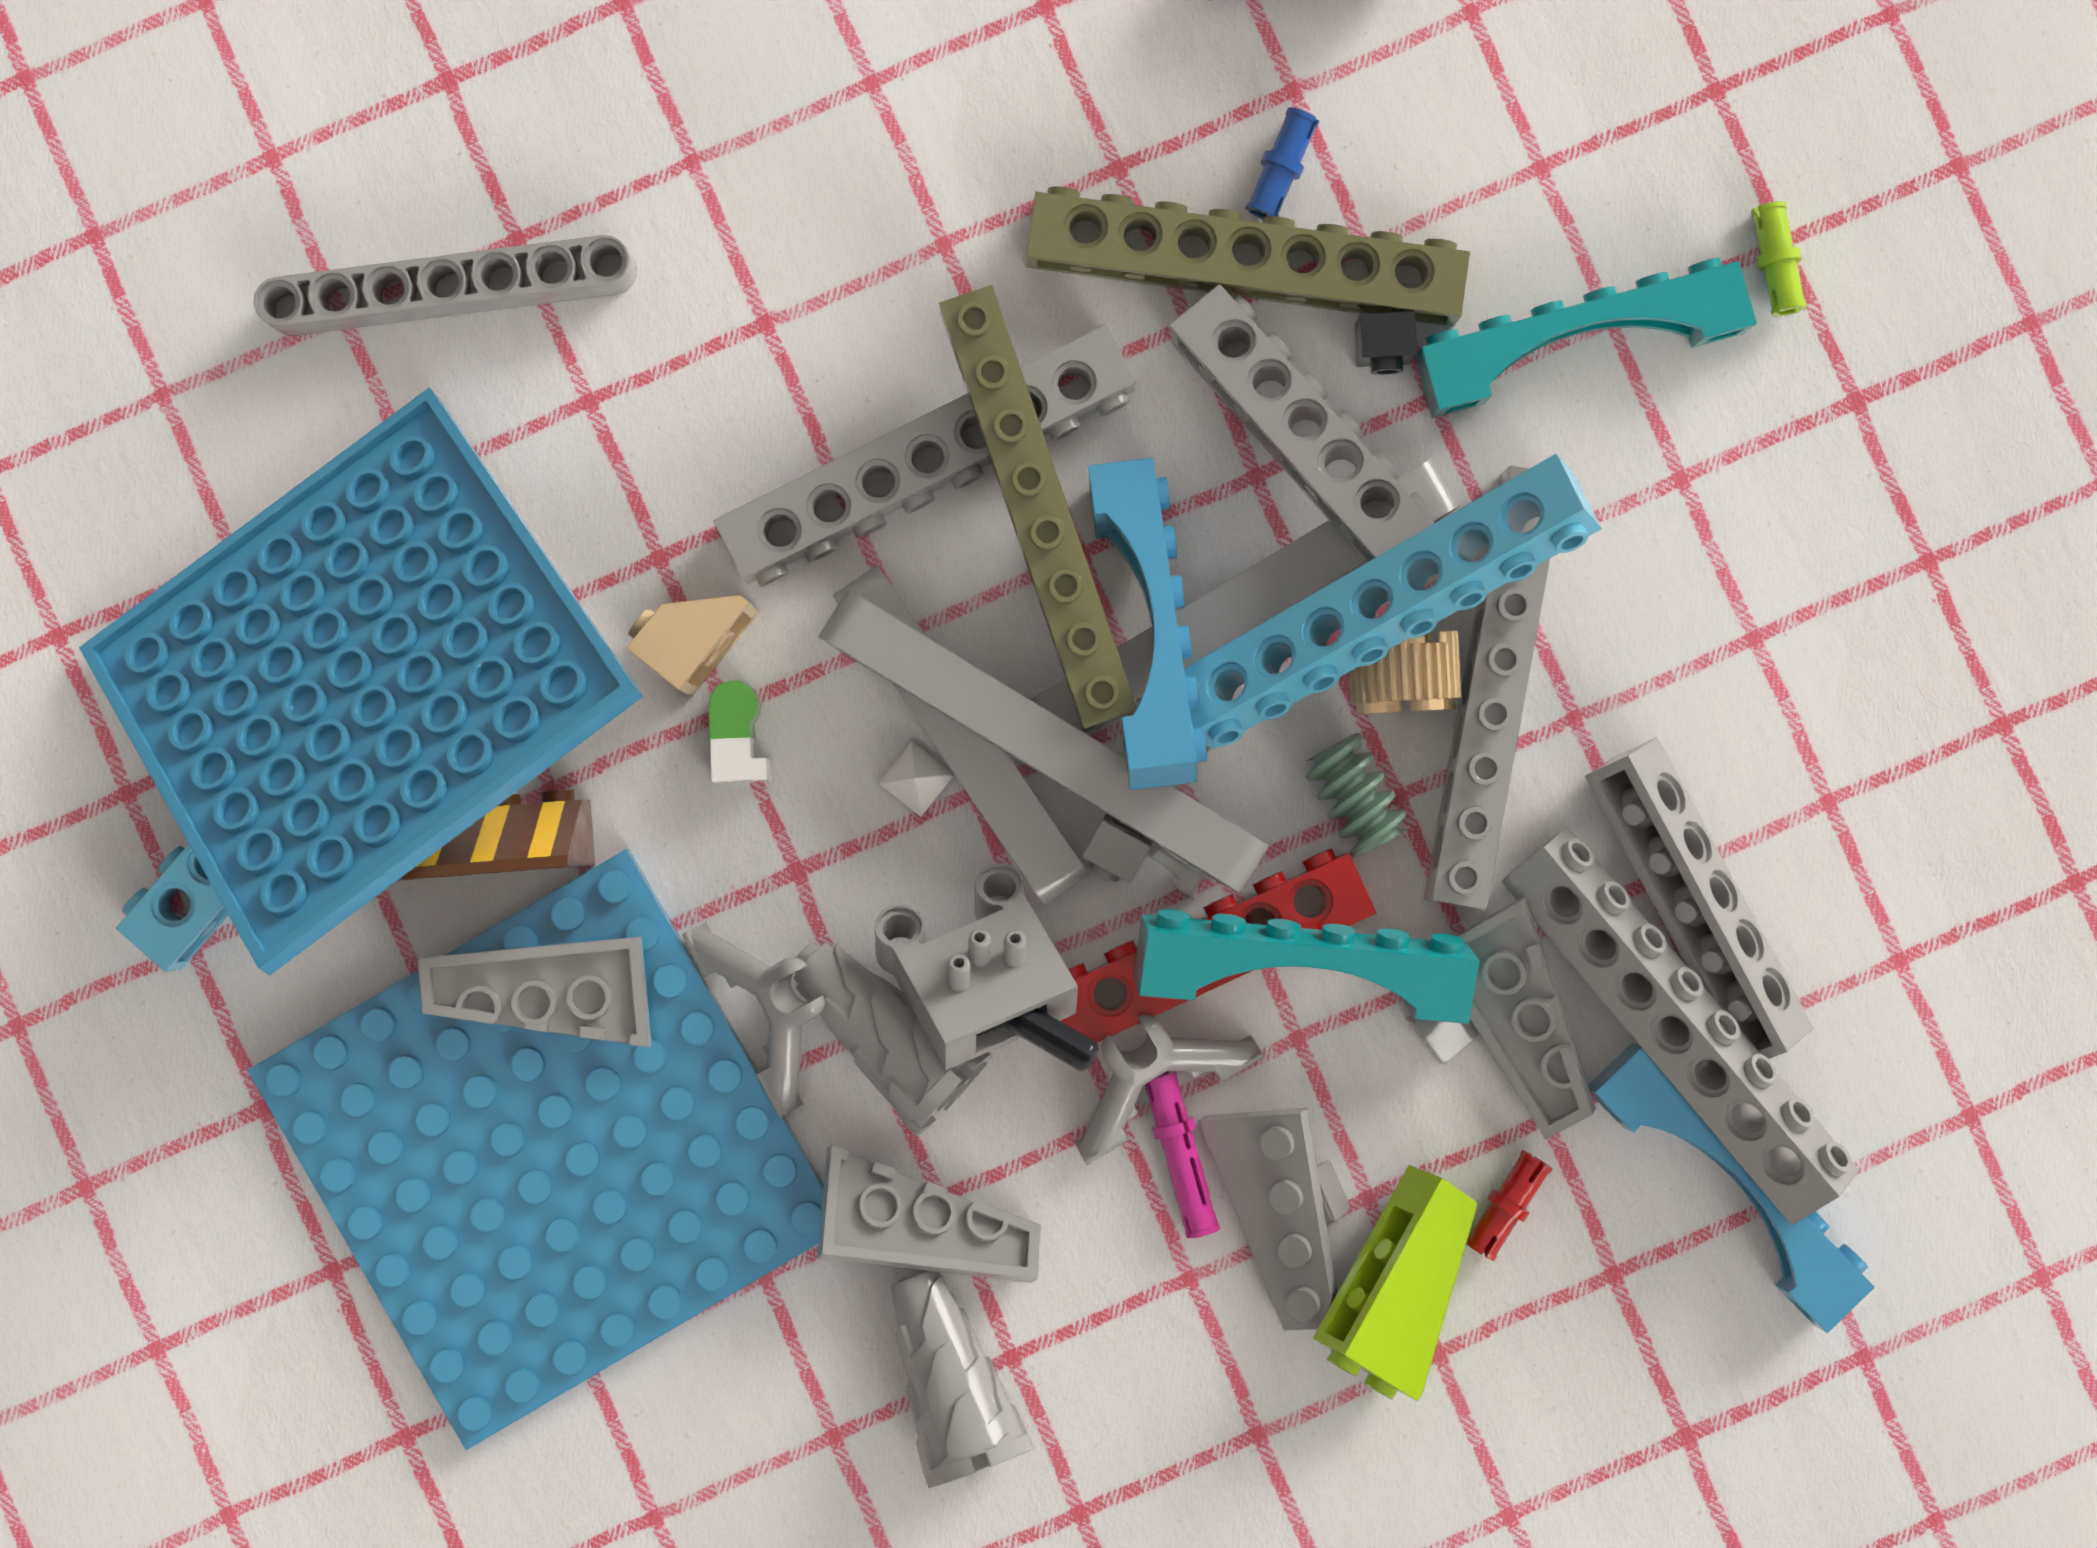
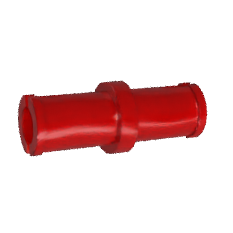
(1508, 1205)

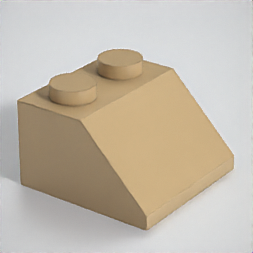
(690, 637)

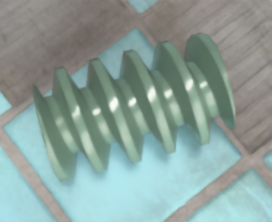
(1356, 795)

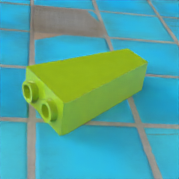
(1400, 1286)

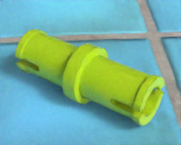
(1778, 258)

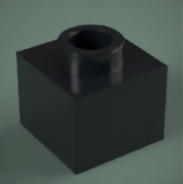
(1385, 341)

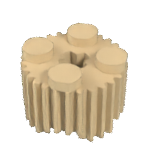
(1410, 672)

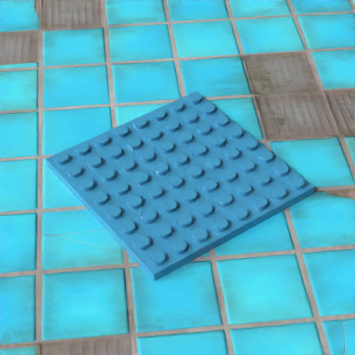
(355, 679)
(540, 1189)

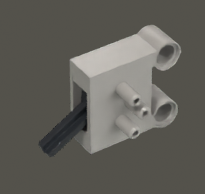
(985, 978)

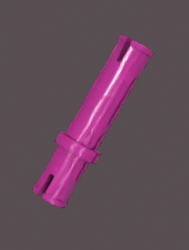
(1184, 1165)

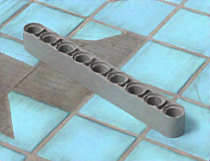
(1259, 591)
(1041, 740)

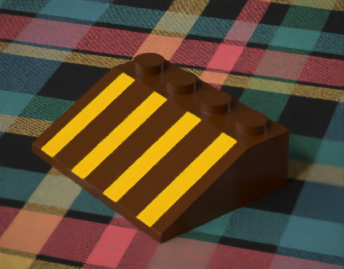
(518, 839)

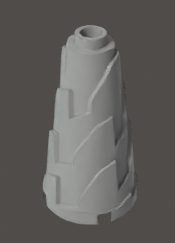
(883, 1035)
(952, 1387)

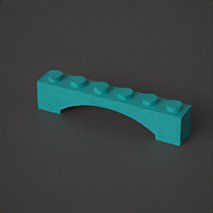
(1702, 306)
(1186, 953)

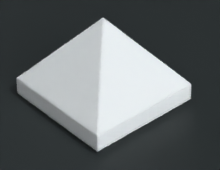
(916, 779)

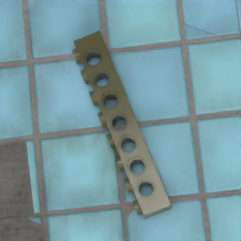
(1163, 264)
(1037, 507)

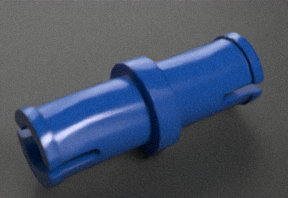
(1282, 163)

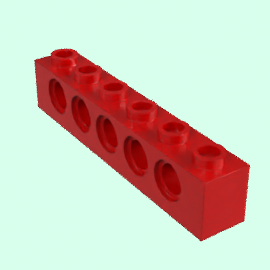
(1343, 903)

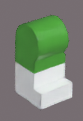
(732, 736)

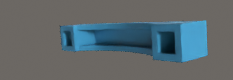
(1159, 736)
(1815, 1273)

